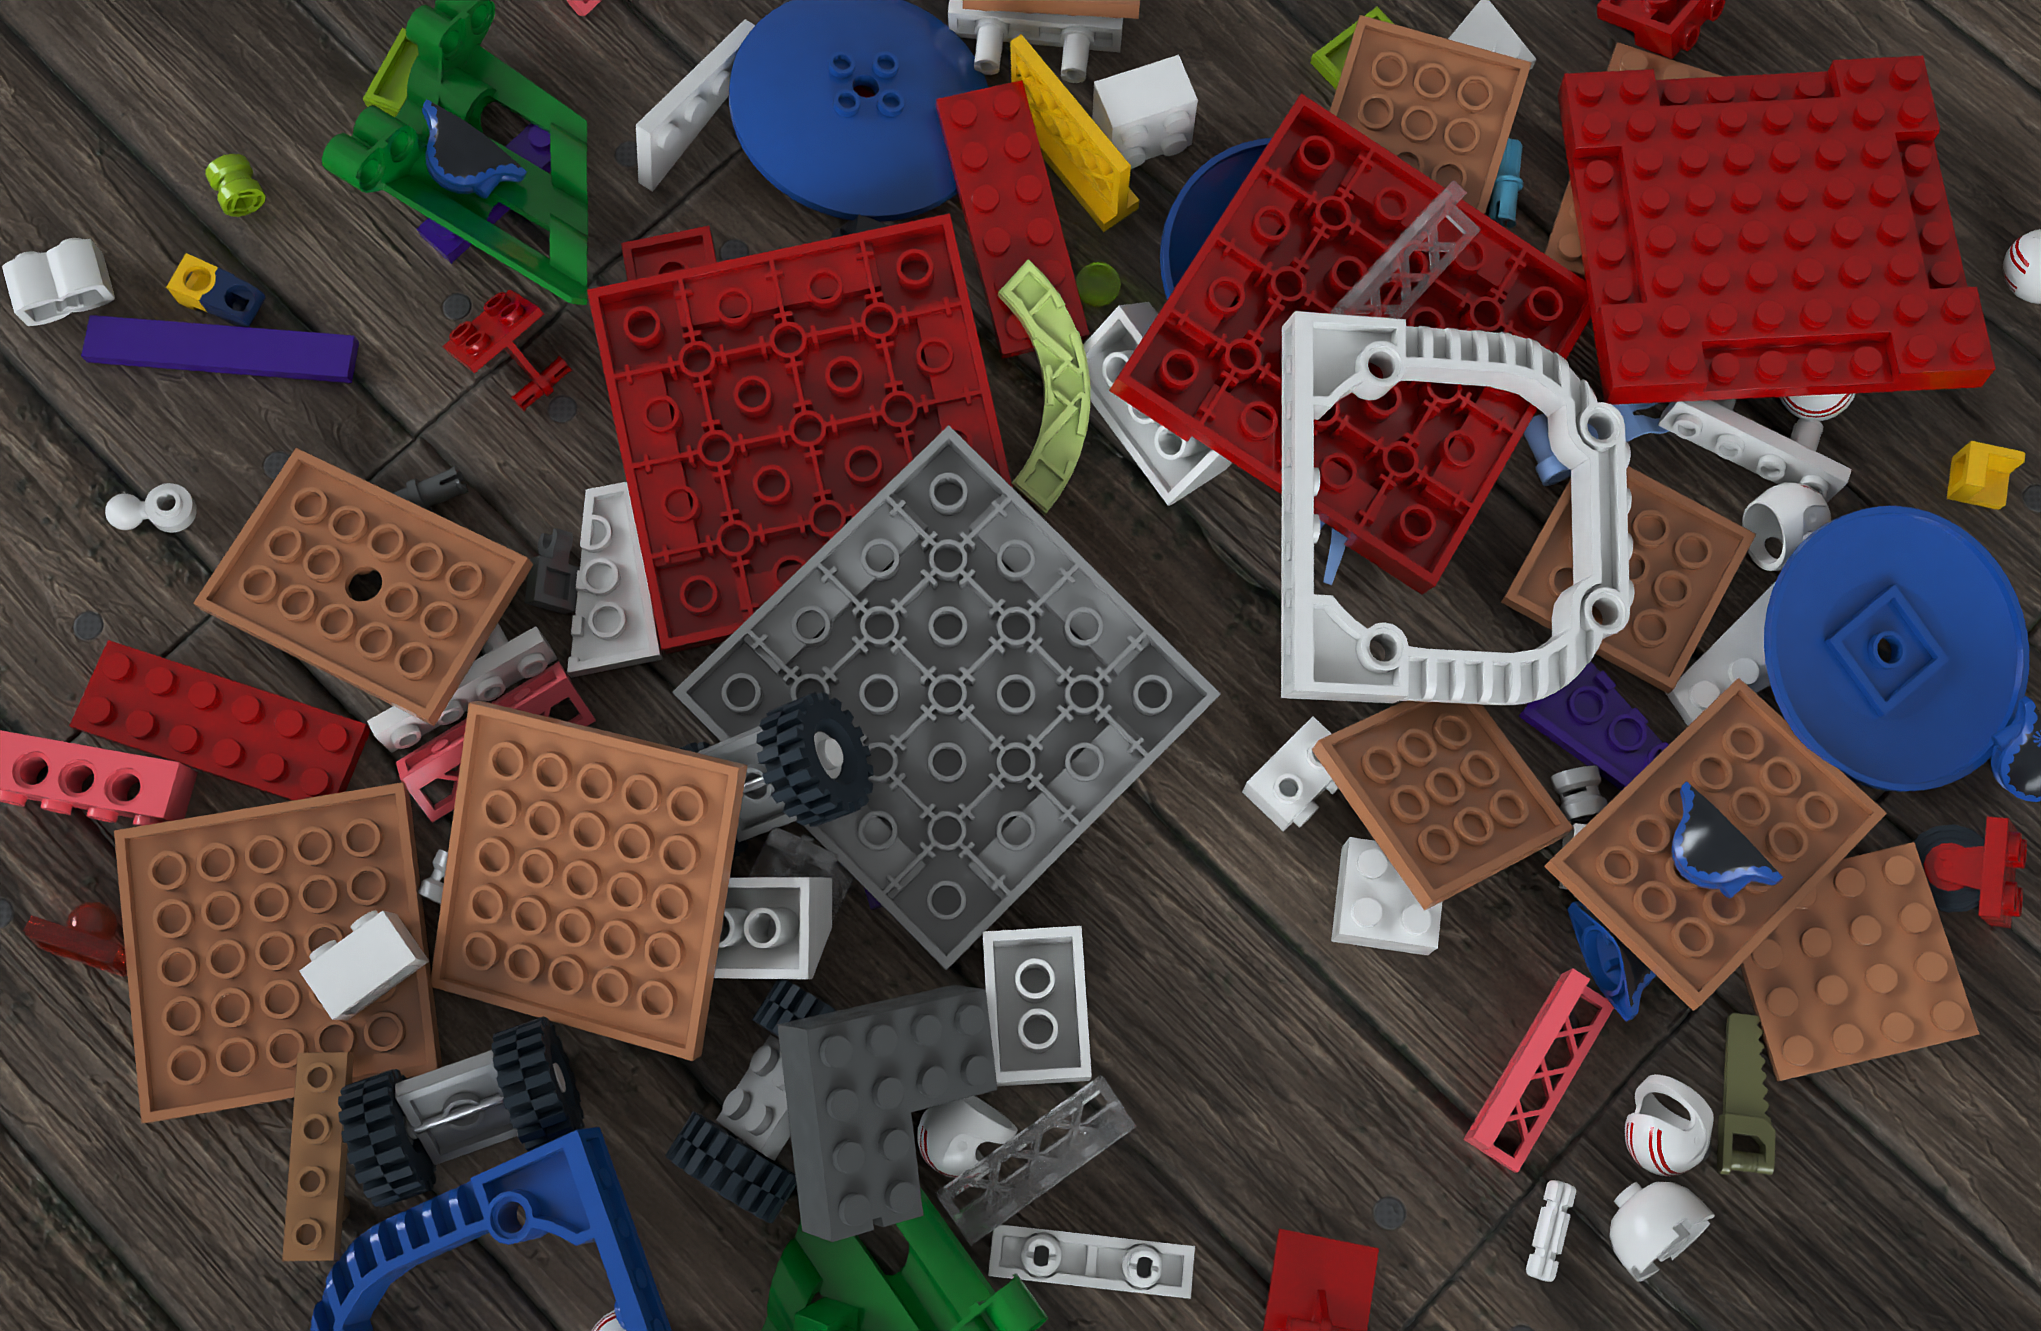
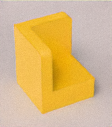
(1982, 474)

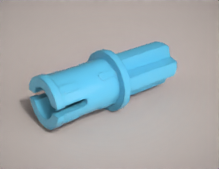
(1506, 186)

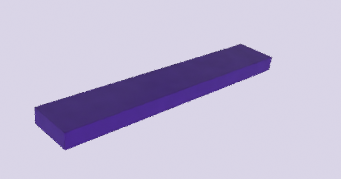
(220, 349)

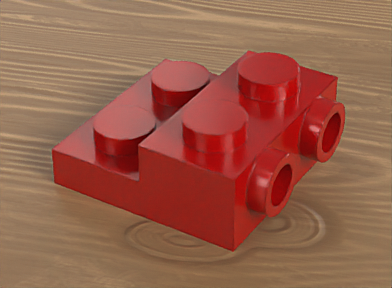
(1661, 24)
(668, 252)

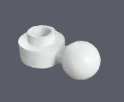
(128, 512)

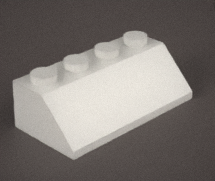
(1164, 457)
(774, 927)

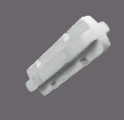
(1551, 1230)

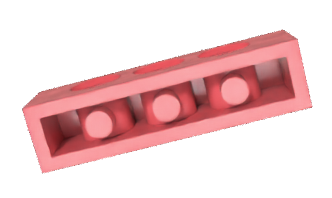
(163, 783)

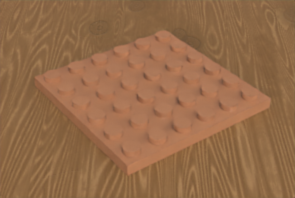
(587, 877)
(228, 917)

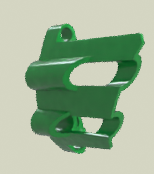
(463, 79)
(932, 1292)

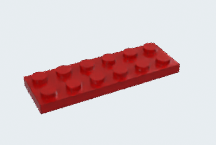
(1006, 202)
(218, 725)

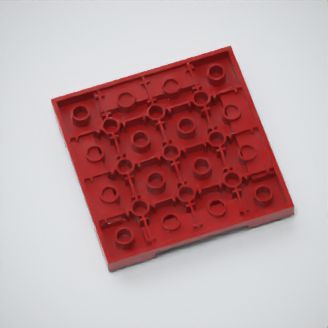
(1769, 234)
(1297, 236)
(779, 402)

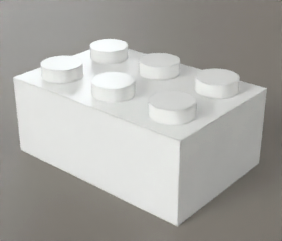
(1037, 1005)

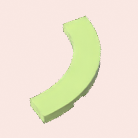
(1064, 385)

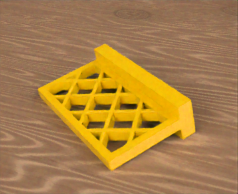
(1073, 141)

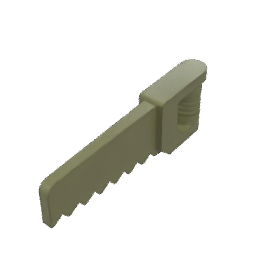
(1744, 1101)

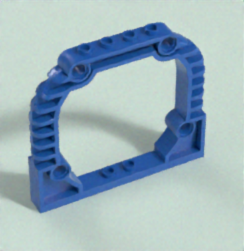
(565, 1191)

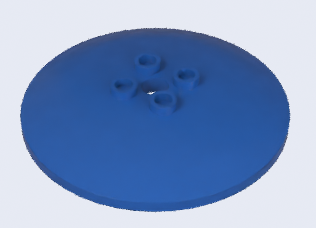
(825, 141)
(1952, 638)

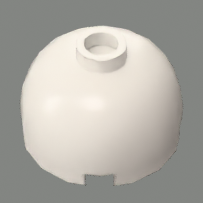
(1655, 1225)

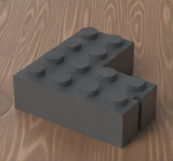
(853, 1094)

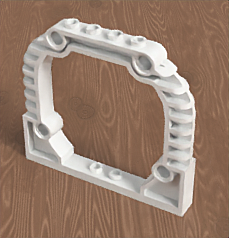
(1321, 643)

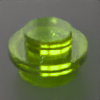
(1098, 284)

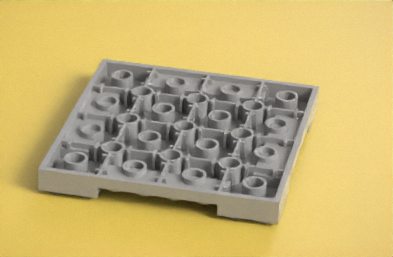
(986, 679)

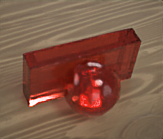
(83, 939)

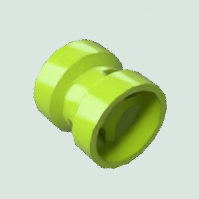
(233, 180)

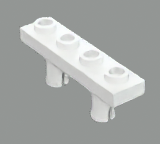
(1073, 33)
(1758, 448)
(486, 680)
(1092, 1261)

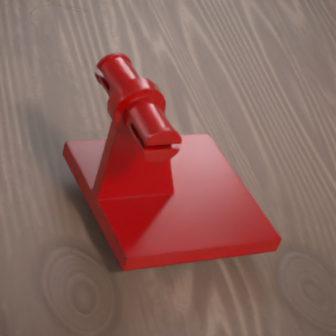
(494, 330)
(1319, 1284)

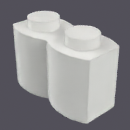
(58, 281)

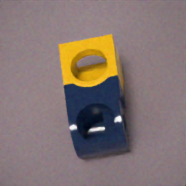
(215, 291)

